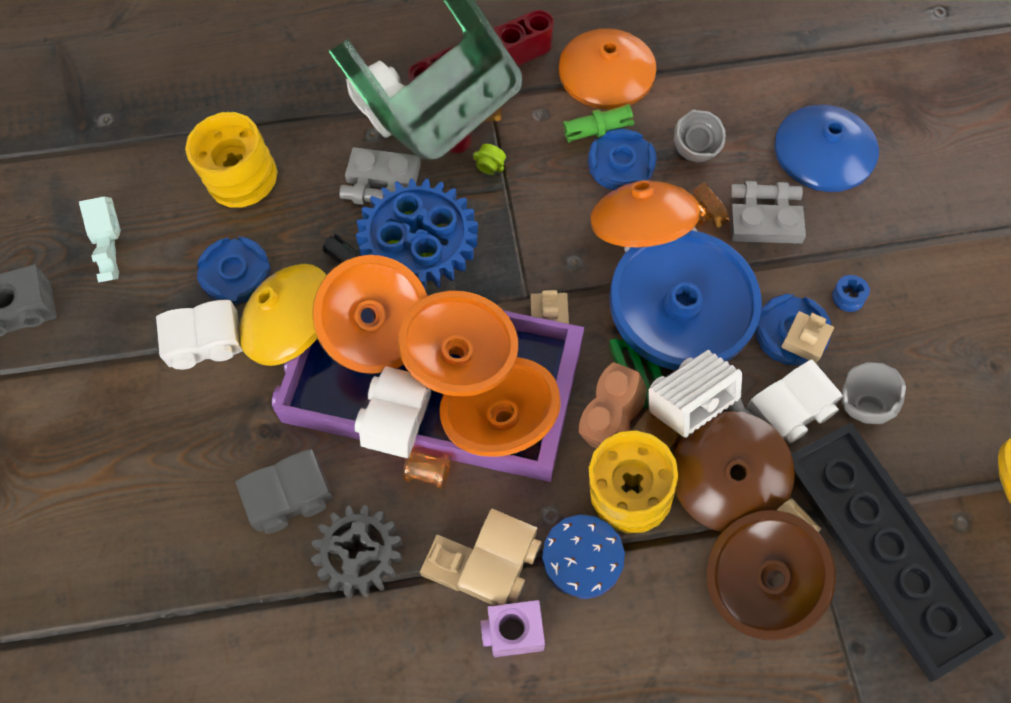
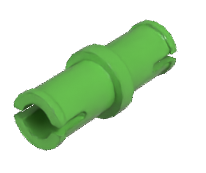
(598, 123)

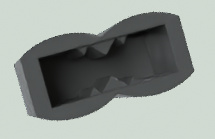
(283, 491)

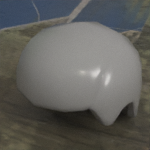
(699, 136)
(873, 393)

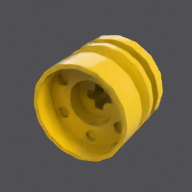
(231, 159)
(632, 460)

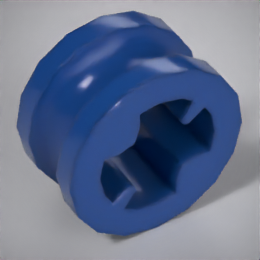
(846, 302)

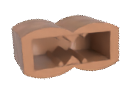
(617, 402)

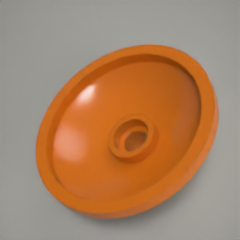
(607, 68)
(645, 214)
(361, 284)
(461, 326)
(505, 417)

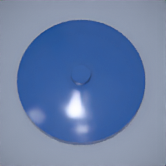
(685, 300)

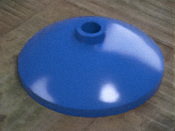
(826, 148)

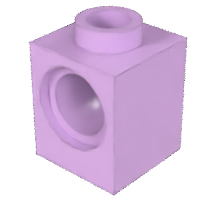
(528, 615)

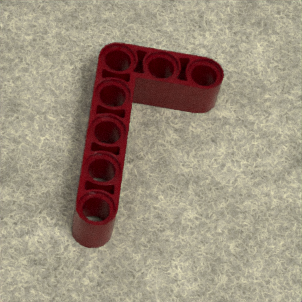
(522, 37)

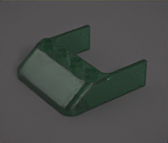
(447, 96)

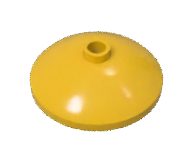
(279, 315)

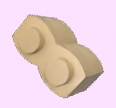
(498, 559)

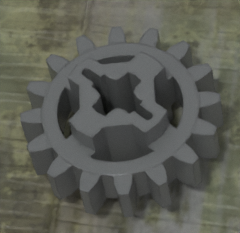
(353, 568)

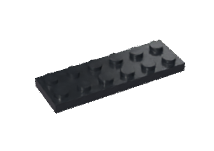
(893, 553)

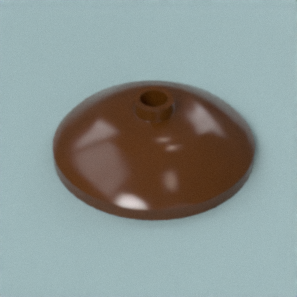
(705, 466)
(748, 559)

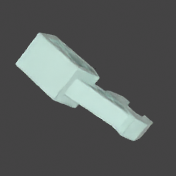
(102, 229)

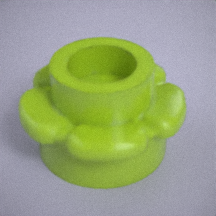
(489, 159)

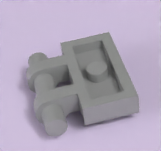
(377, 169)
(766, 222)

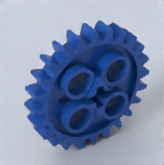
(418, 231)

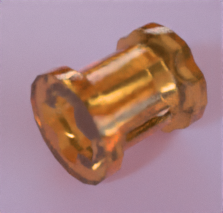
(427, 468)

